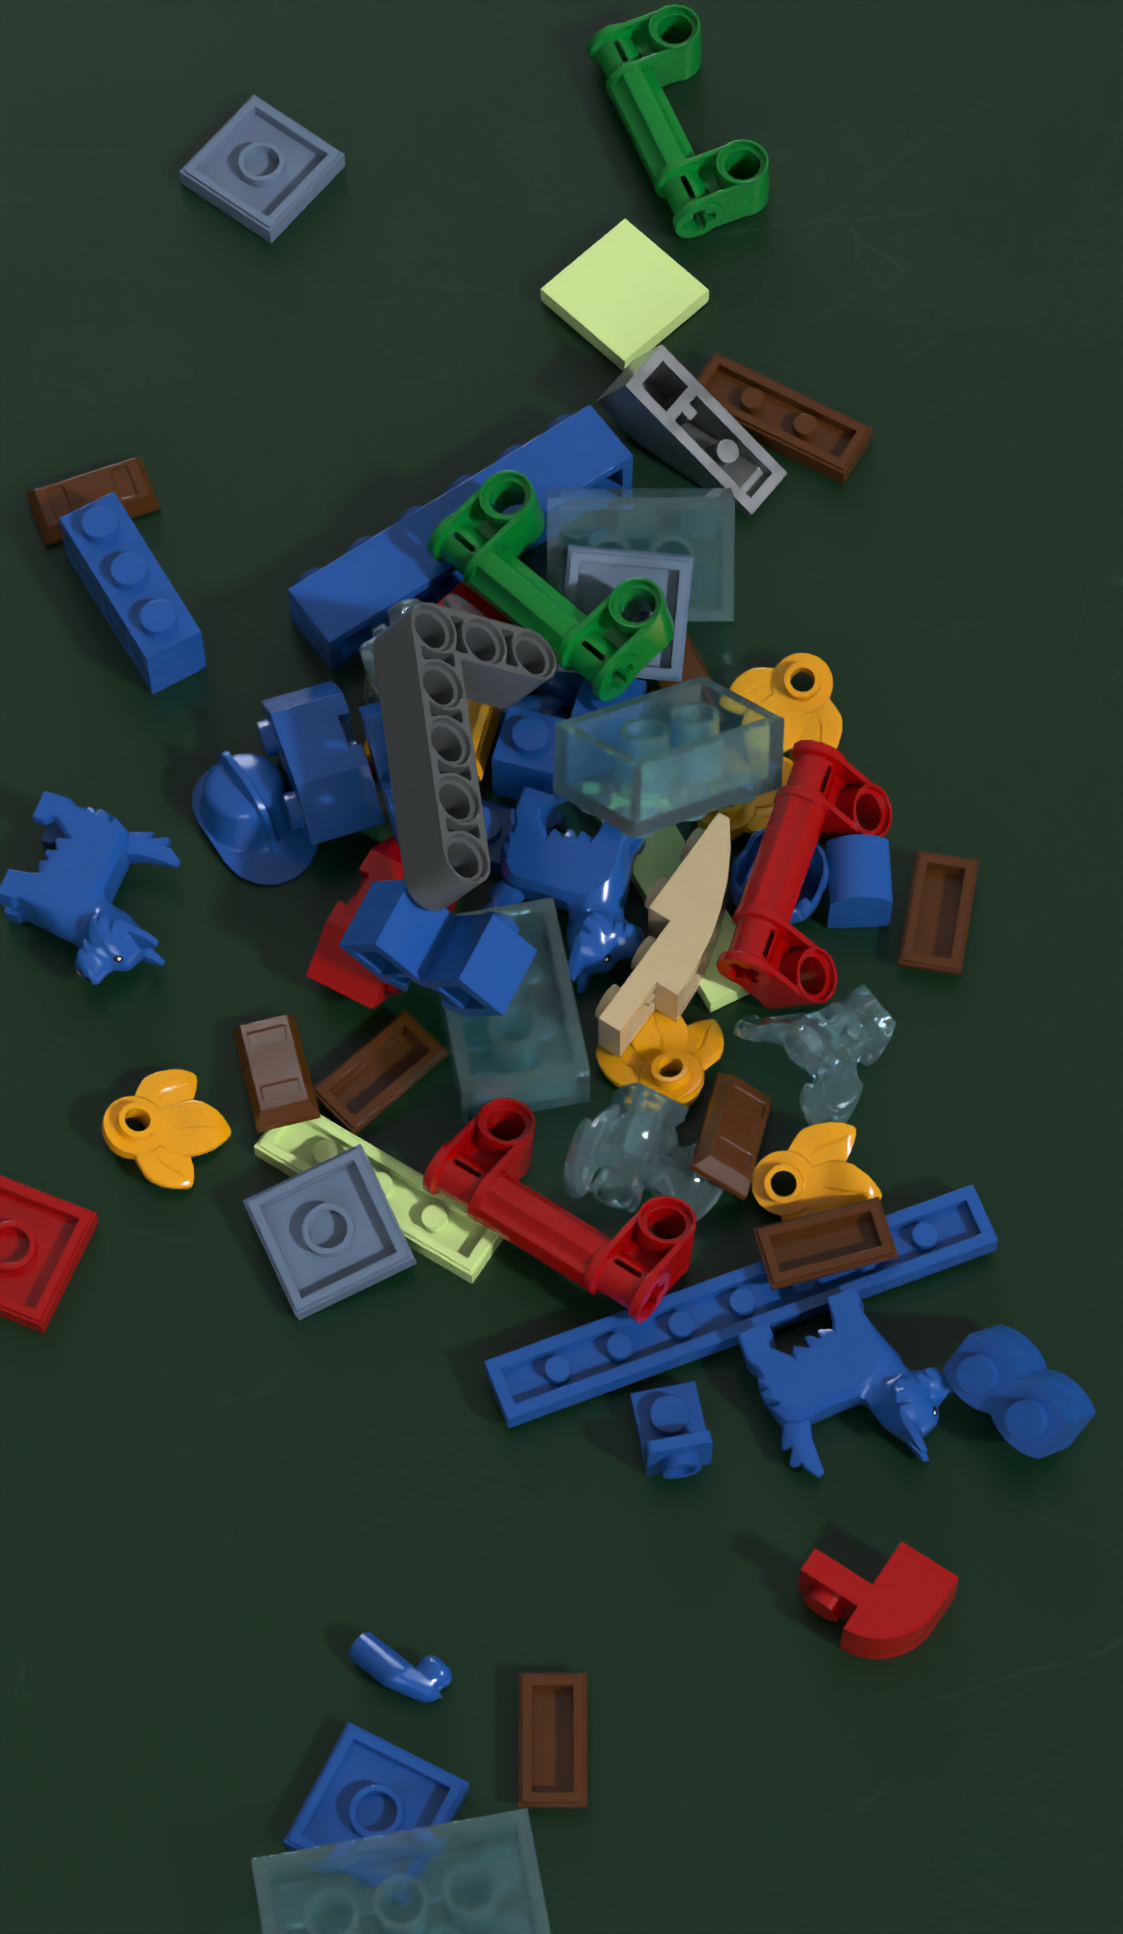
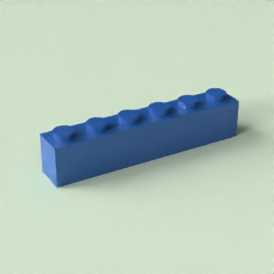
(350, 596)

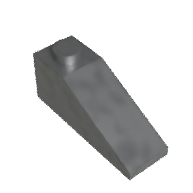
(690, 429)

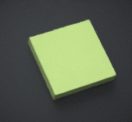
(624, 294)

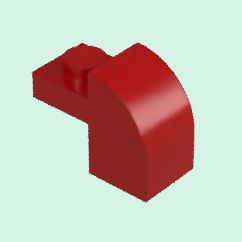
(881, 1616)

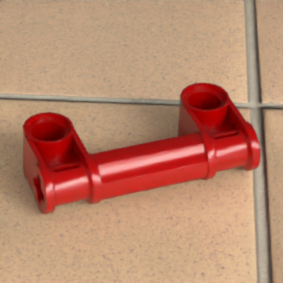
(820, 802)
(483, 1175)

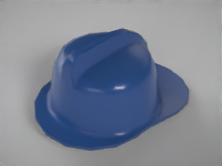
(246, 820)

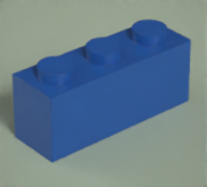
(133, 593)

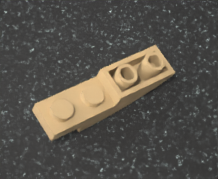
(682, 933)

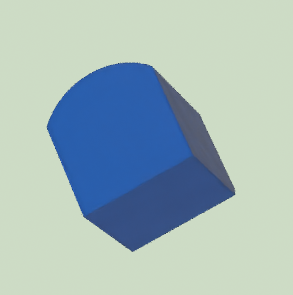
(858, 882)

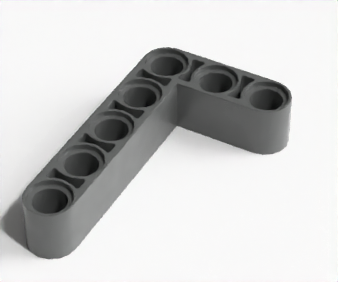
(424, 676)

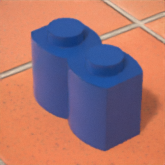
(1008, 1378)

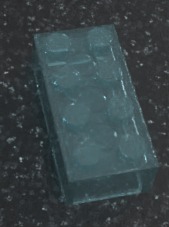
(421, 1880)

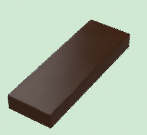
(787, 419)

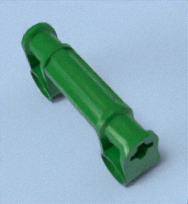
(635, 78)
(485, 551)

